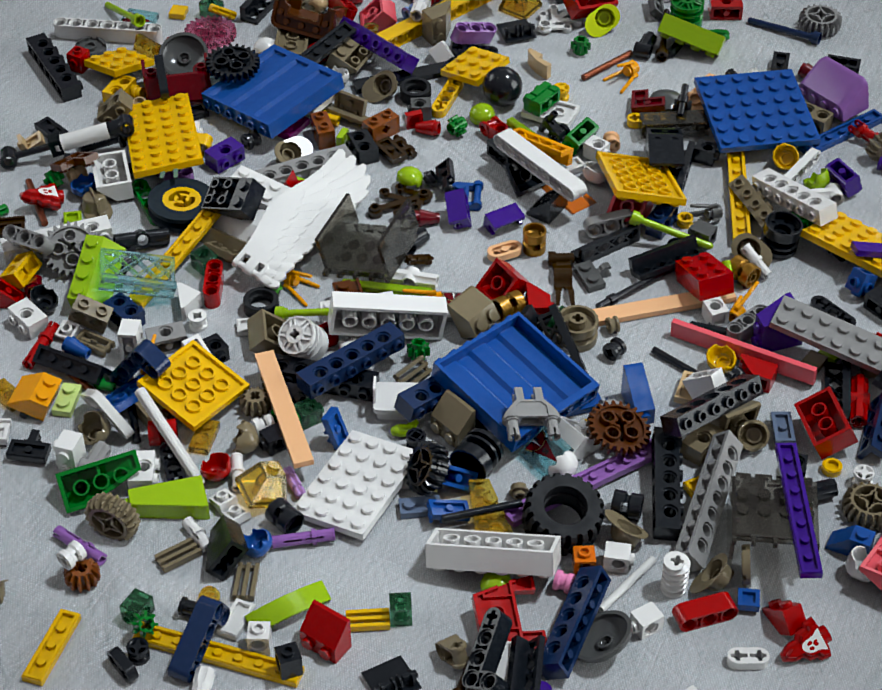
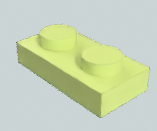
(67, 400)

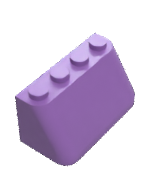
(835, 89)

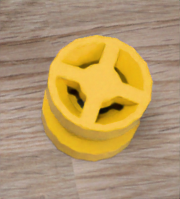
(564, 89)

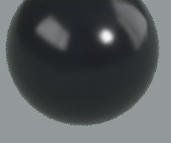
(502, 86)

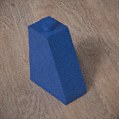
(636, 390)

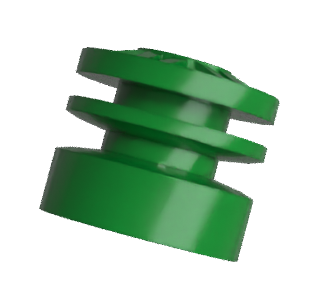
(688, 10)

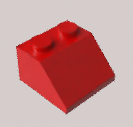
(500, 280)
(325, 632)

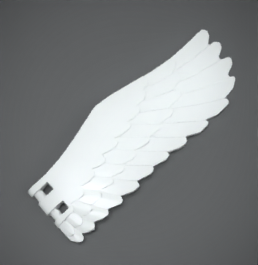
(297, 218)

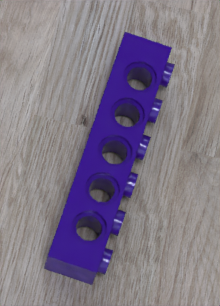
(382, 47)

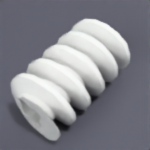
(675, 574)

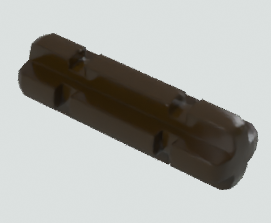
(418, 259)

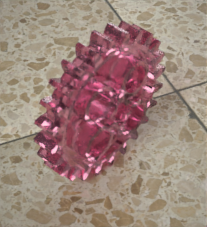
(217, 34)

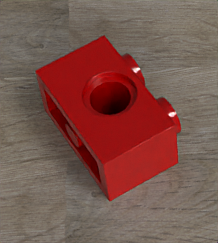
(725, 9)

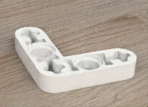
(97, 400)

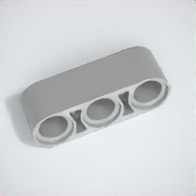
(601, 221)
(28, 239)
(742, 326)

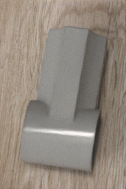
(98, 452)

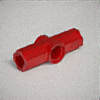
(859, 401)

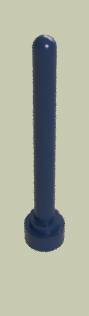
(814, 37)

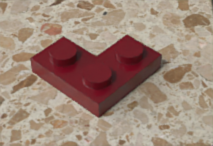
(642, 103)

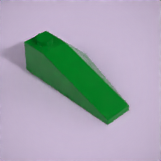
(83, 482)

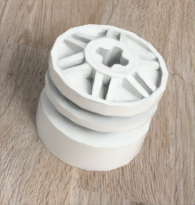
(303, 338)

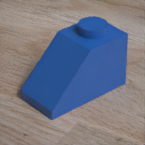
(459, 477)
(847, 538)

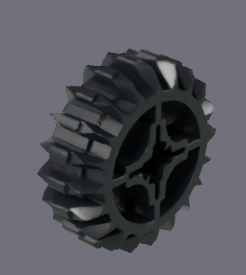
(427, 468)

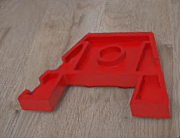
(504, 599)

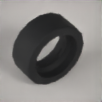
(414, 83)
(260, 294)

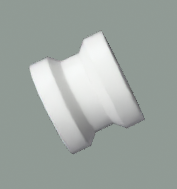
(197, 320)
(863, 473)

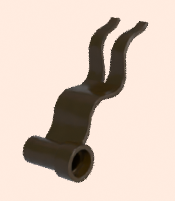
(562, 274)

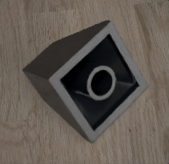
(521, 179)

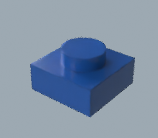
(748, 599)

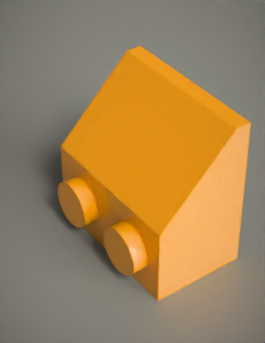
(35, 394)

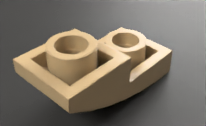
(539, 65)

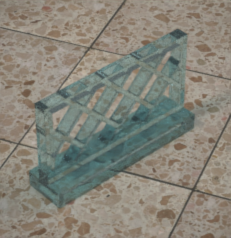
(137, 284)

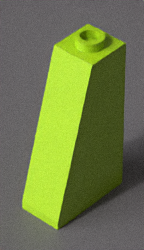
(171, 499)

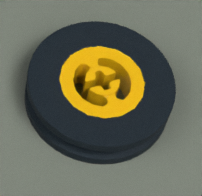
(176, 203)

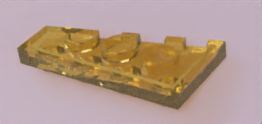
(483, 494)

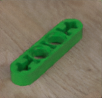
(136, 184)

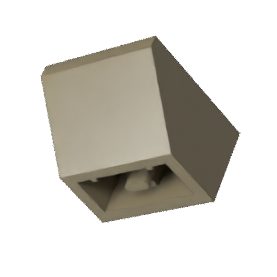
(349, 56)

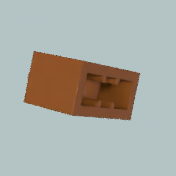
(382, 124)
(322, 130)

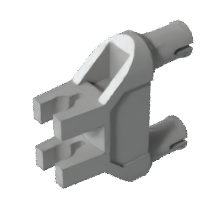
(531, 413)

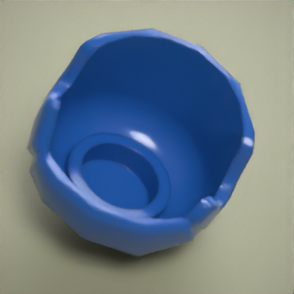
(82, 183)
(258, 542)

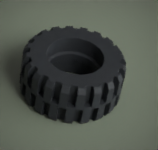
(569, 492)

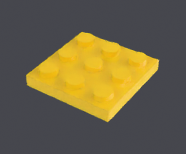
(118, 62)
(473, 65)

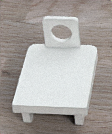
(385, 397)

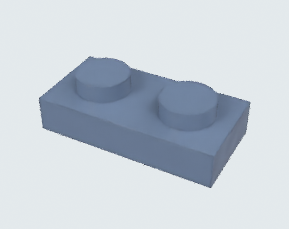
(782, 427)
(414, 506)

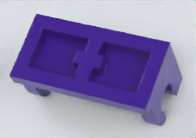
(458, 208)
(503, 217)

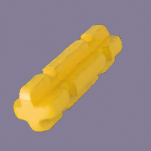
(222, 11)

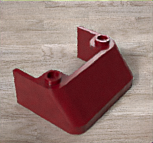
(191, 82)

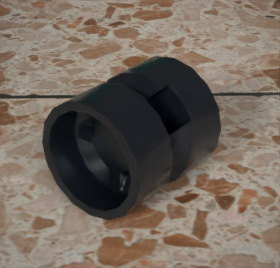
(634, 507)
(284, 516)

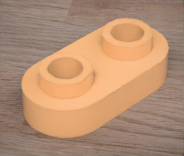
(504, 250)

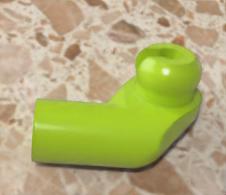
(401, 429)

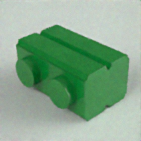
(541, 98)
(580, 134)

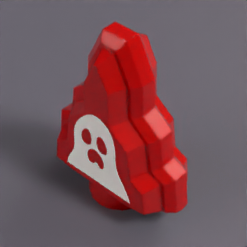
(44, 196)
(808, 643)

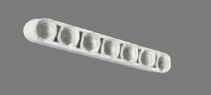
(105, 29)
(540, 164)

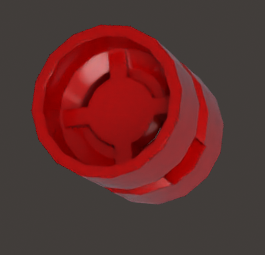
(154, 435)

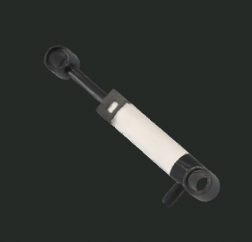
(60, 143)

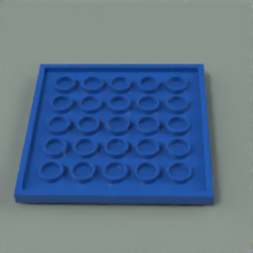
(756, 110)

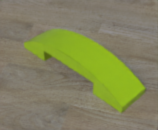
(290, 604)

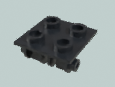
(516, 30)
(392, 676)

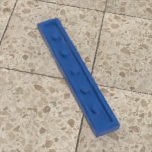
(840, 133)

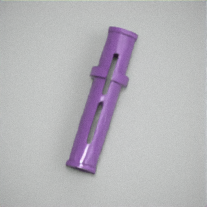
(66, 537)
(300, 538)

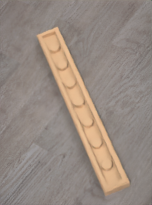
(654, 307)
(284, 409)

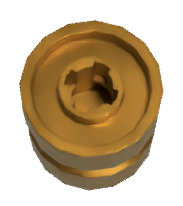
(534, 239)
(745, 272)
(509, 304)

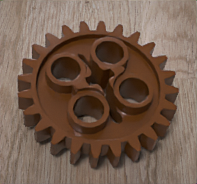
(618, 428)

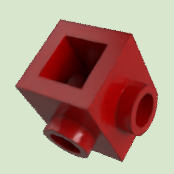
(76, 58)

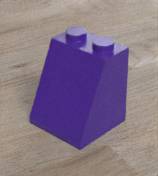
(767, 337)

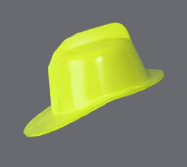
(602, 20)

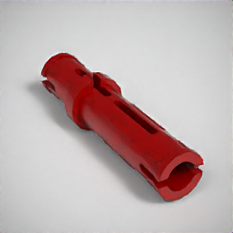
(44, 338)

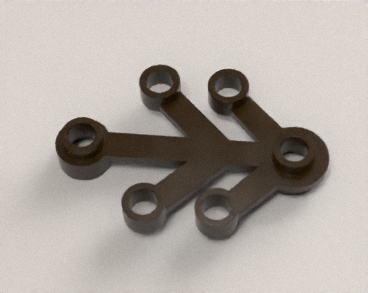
(421, 198)

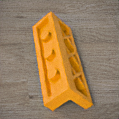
(557, 151)

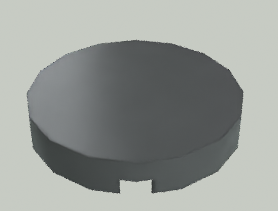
(95, 46)

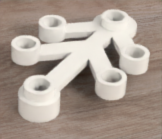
(545, 26)

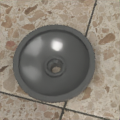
(180, 47)
(606, 637)

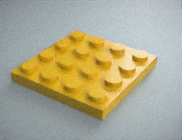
(194, 386)

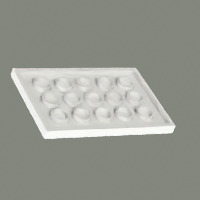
(356, 485)

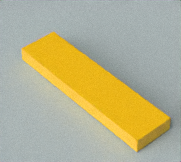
(51, 647)

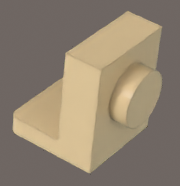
(32, 141)

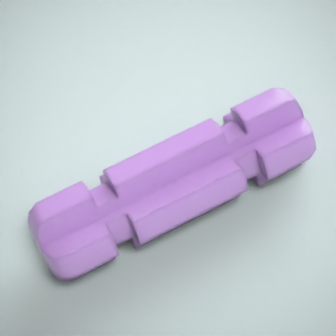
(294, 482)

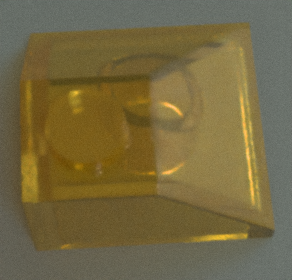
(520, 8)
(262, 484)

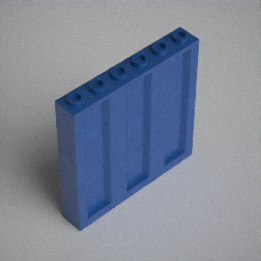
(276, 95)
(511, 357)

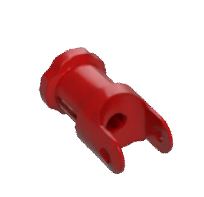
(862, 131)

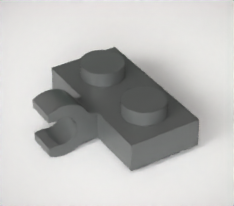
(590, 276)

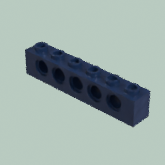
(350, 360)
(419, 399)
(574, 622)

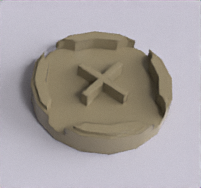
(746, 565)

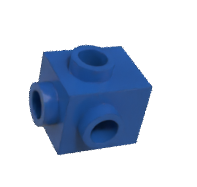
(860, 281)

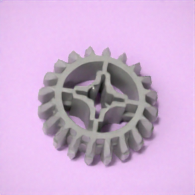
(820, 19)

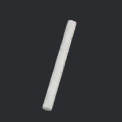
(618, 592)

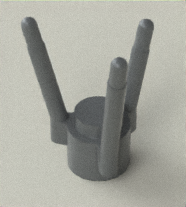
(712, 211)

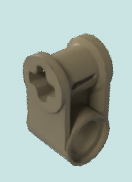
(453, 651)

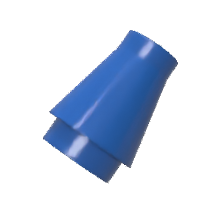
(75, 347)

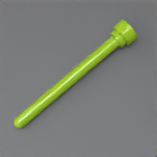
(136, 19)
(637, 218)
(284, 313)

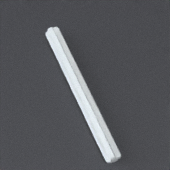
(167, 433)

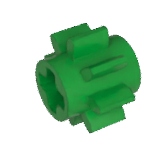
(580, 45)
(457, 125)
(54, 177)
(418, 347)
(149, 623)

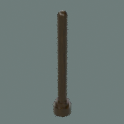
(662, 53)

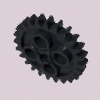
(232, 63)

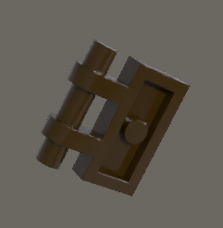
(396, 149)

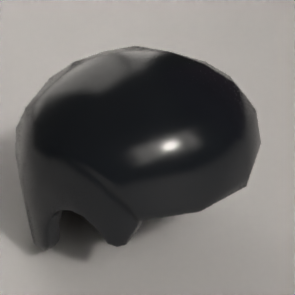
(44, 298)

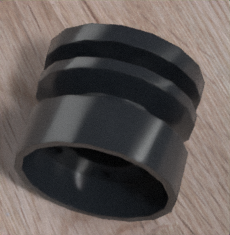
(782, 233)
(478, 452)

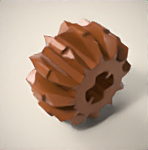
(83, 575)

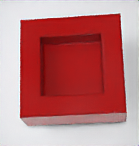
(413, 117)

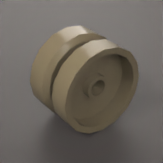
(582, 325)

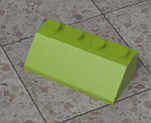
(692, 35)
(87, 271)

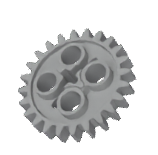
(60, 260)

